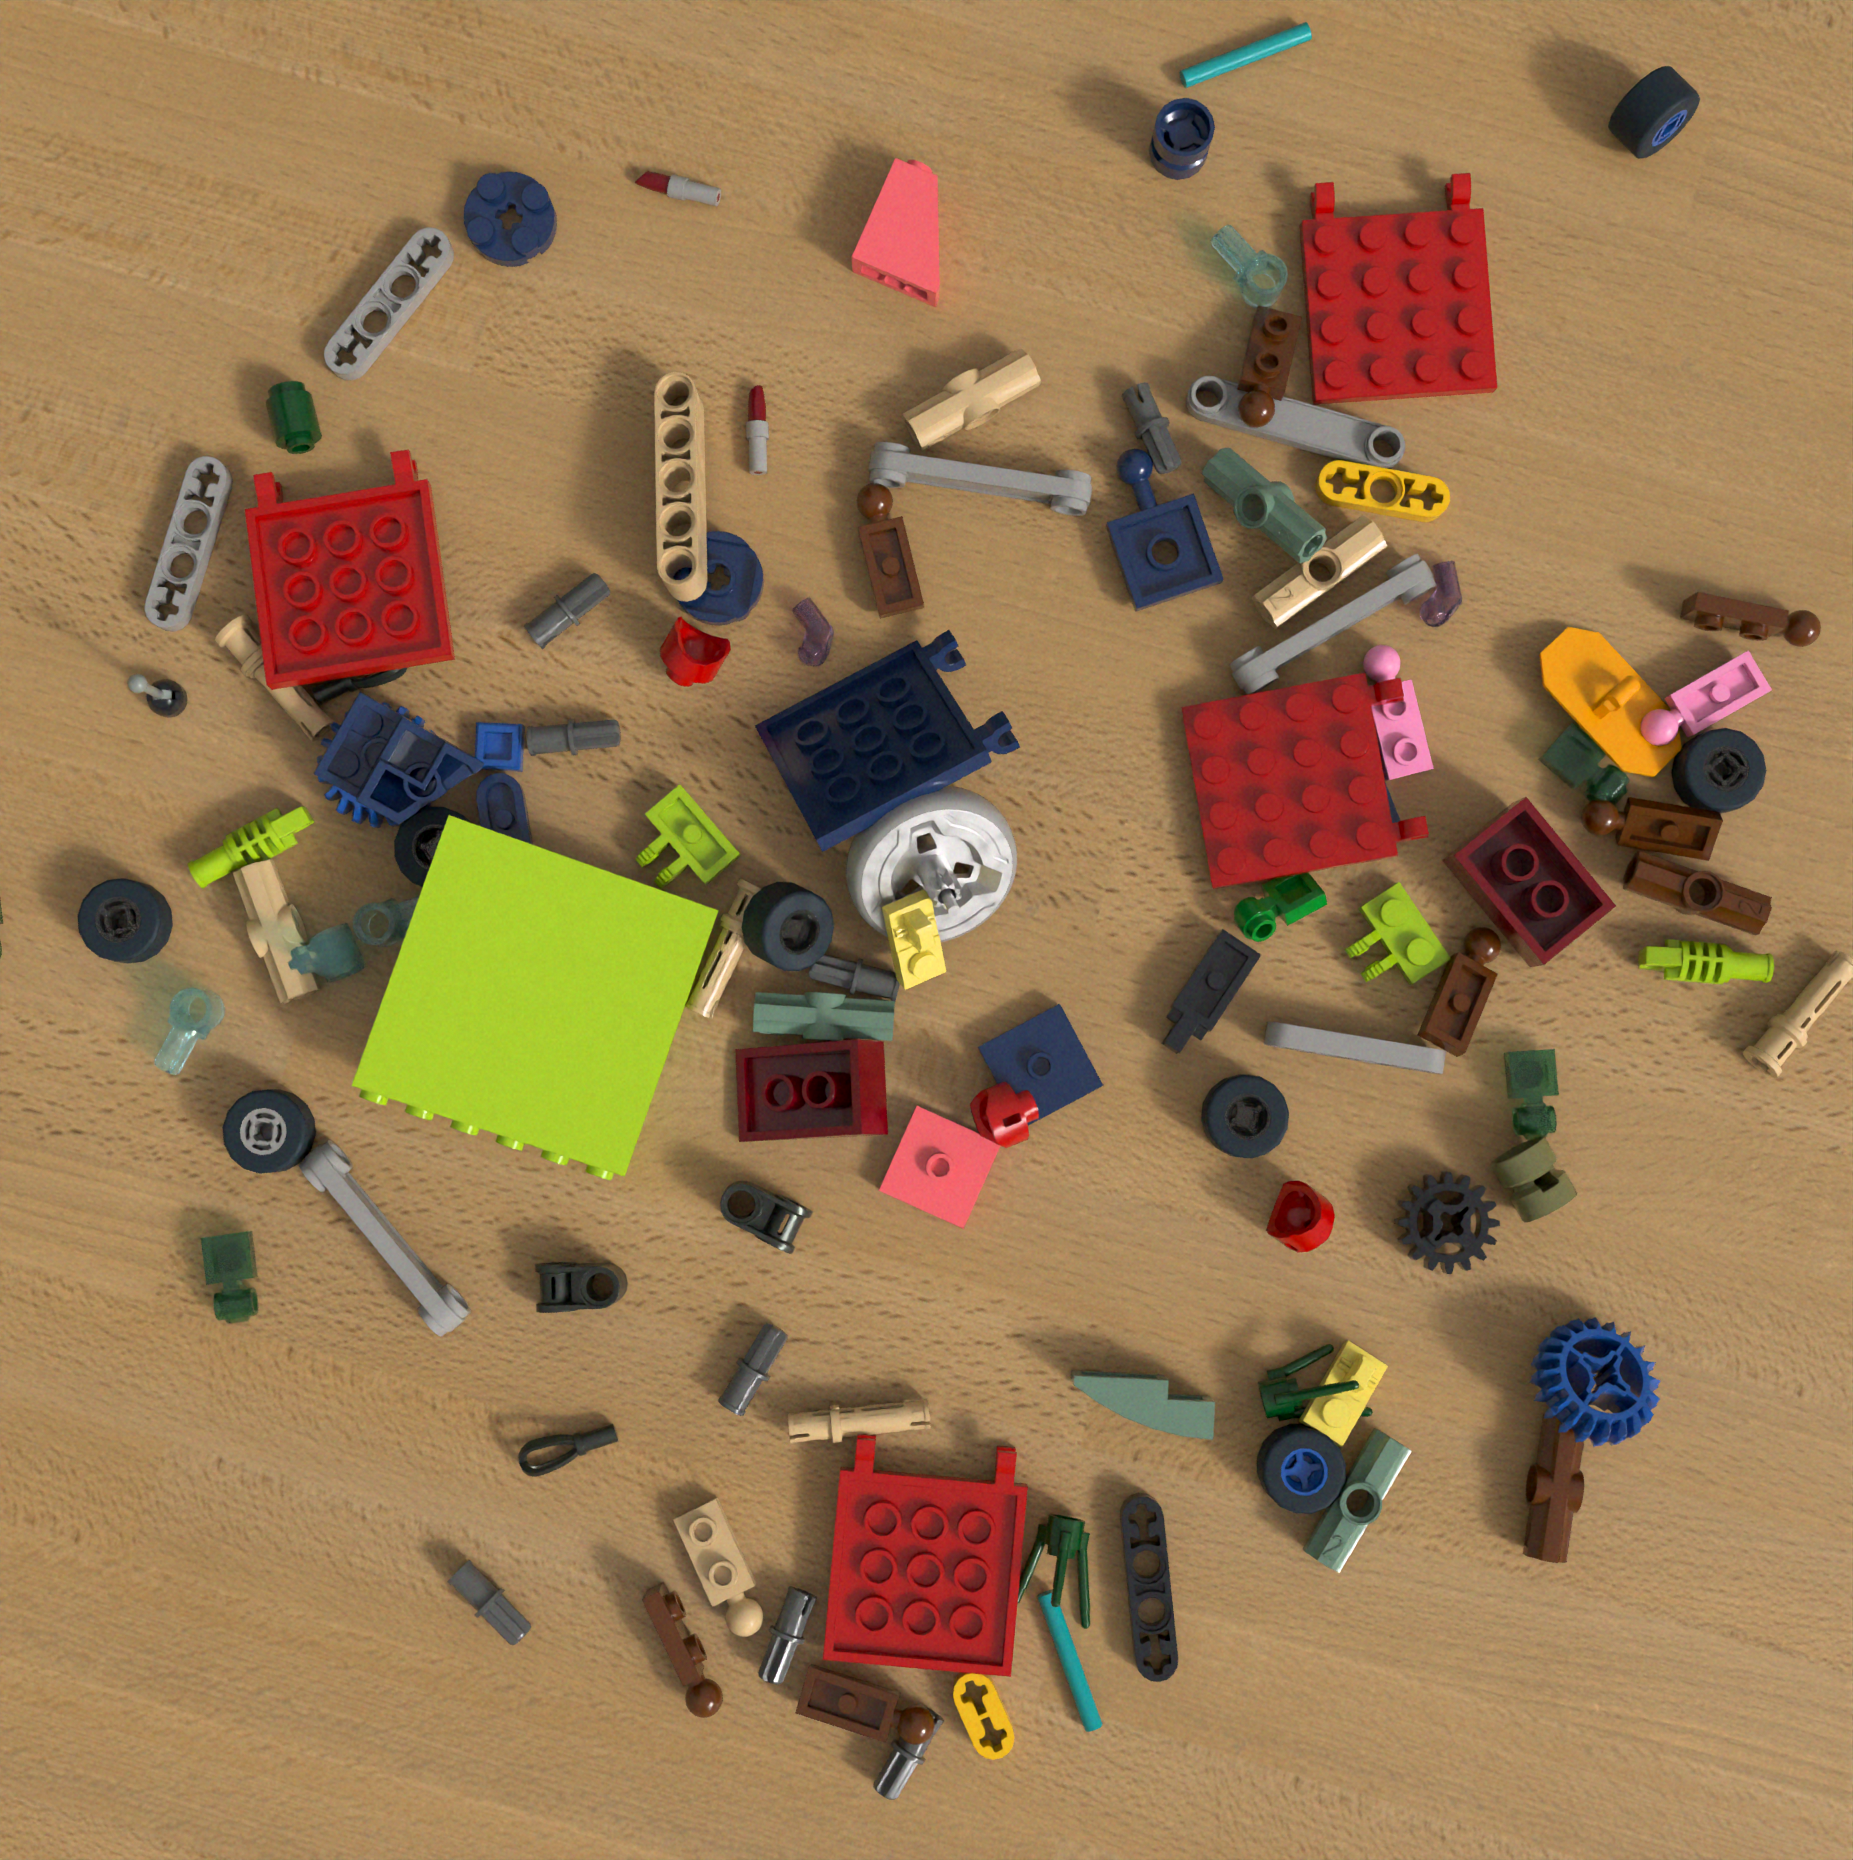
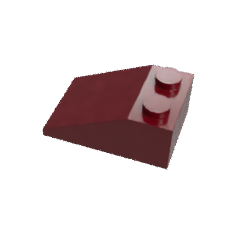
(811, 1091)

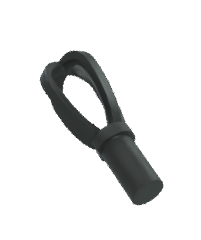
(337, 687)
(580, 1442)

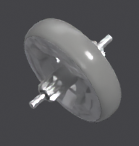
(923, 844)

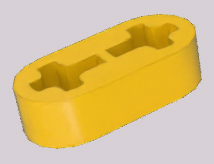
(973, 1717)

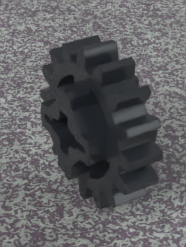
(1462, 1207)

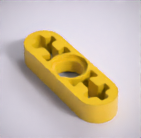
(1413, 507)

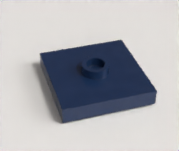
(1043, 1059)

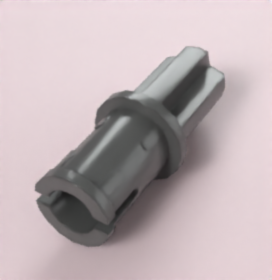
(1152, 429)
(567, 610)
(573, 737)
(855, 976)
(753, 1369)
(490, 1603)
(786, 1635)
(902, 1763)

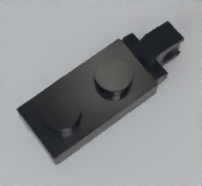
(1209, 989)

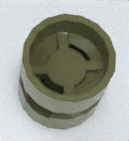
(1535, 1162)

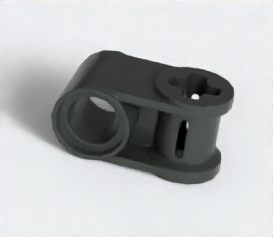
(767, 1215)
(570, 1287)

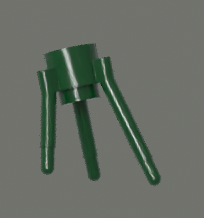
(1283, 1395)
(1063, 1538)

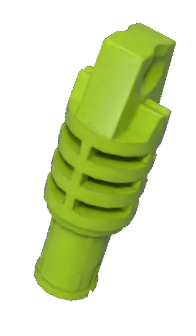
(251, 844)
(1705, 962)

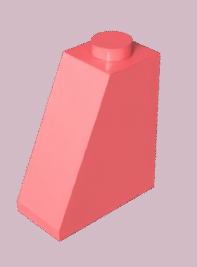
(903, 234)

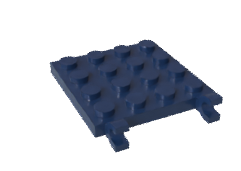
(879, 740)

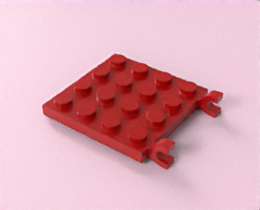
(1397, 301)
(348, 580)
(1294, 780)
(926, 1567)

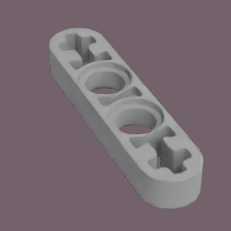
(396, 308)
(180, 542)
(1354, 1047)

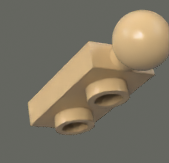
(720, 1565)

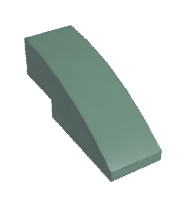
(1147, 1402)

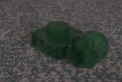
(1576, 758)
(1532, 1077)
(229, 1261)

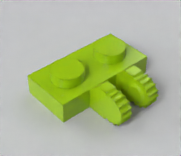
(691, 835)
(1403, 935)

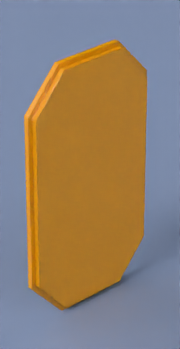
(1605, 699)

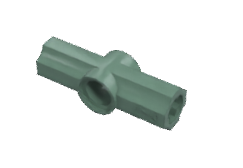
(1264, 505)
(823, 1016)
(1342, 1528)

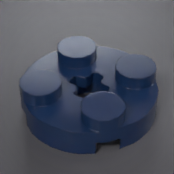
(497, 195)
(745, 587)

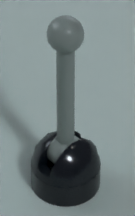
(160, 695)

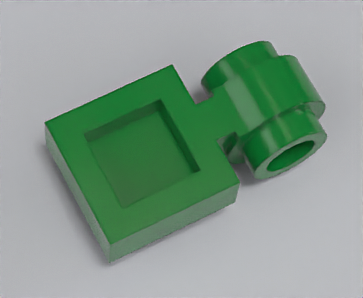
(1285, 897)

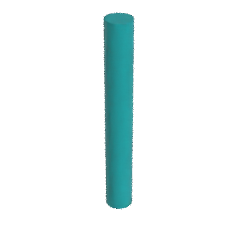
(1245, 55)
(1070, 1662)

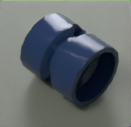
(1181, 138)

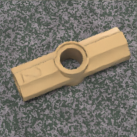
(971, 399)
(1340, 555)
(274, 928)

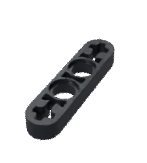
(1151, 1586)

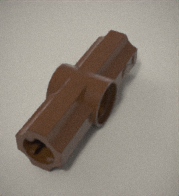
(1722, 900)
(1553, 1493)

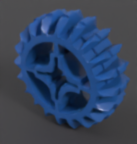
(1568, 1381)

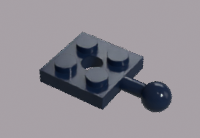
(1171, 522)

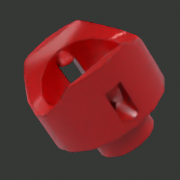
(692, 654)
(1003, 1114)
(1301, 1217)

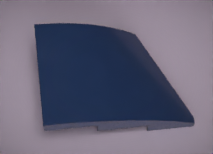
(392, 761)

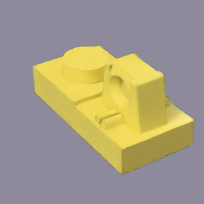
(914, 939)
(1339, 1412)

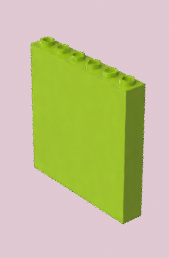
(534, 999)

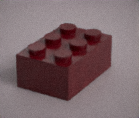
(1529, 883)

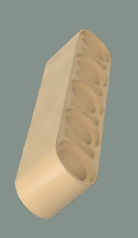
(674, 467)

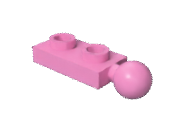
(1706, 700)
(1398, 724)

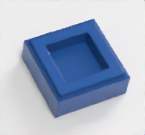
(500, 746)

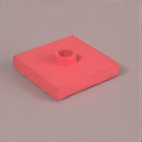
(939, 1167)

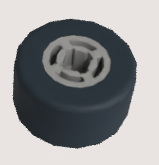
(285, 1135)

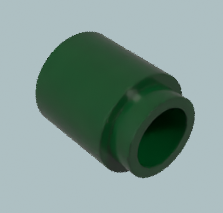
(293, 417)

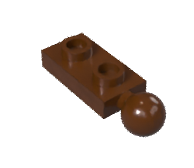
(1267, 364)
(887, 554)
(1751, 619)
(1655, 826)
(1462, 993)
(684, 1650)
(861, 1707)

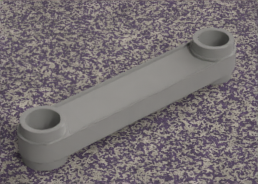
(1300, 425)
(1067, 491)
(1406, 581)
(441, 1305)

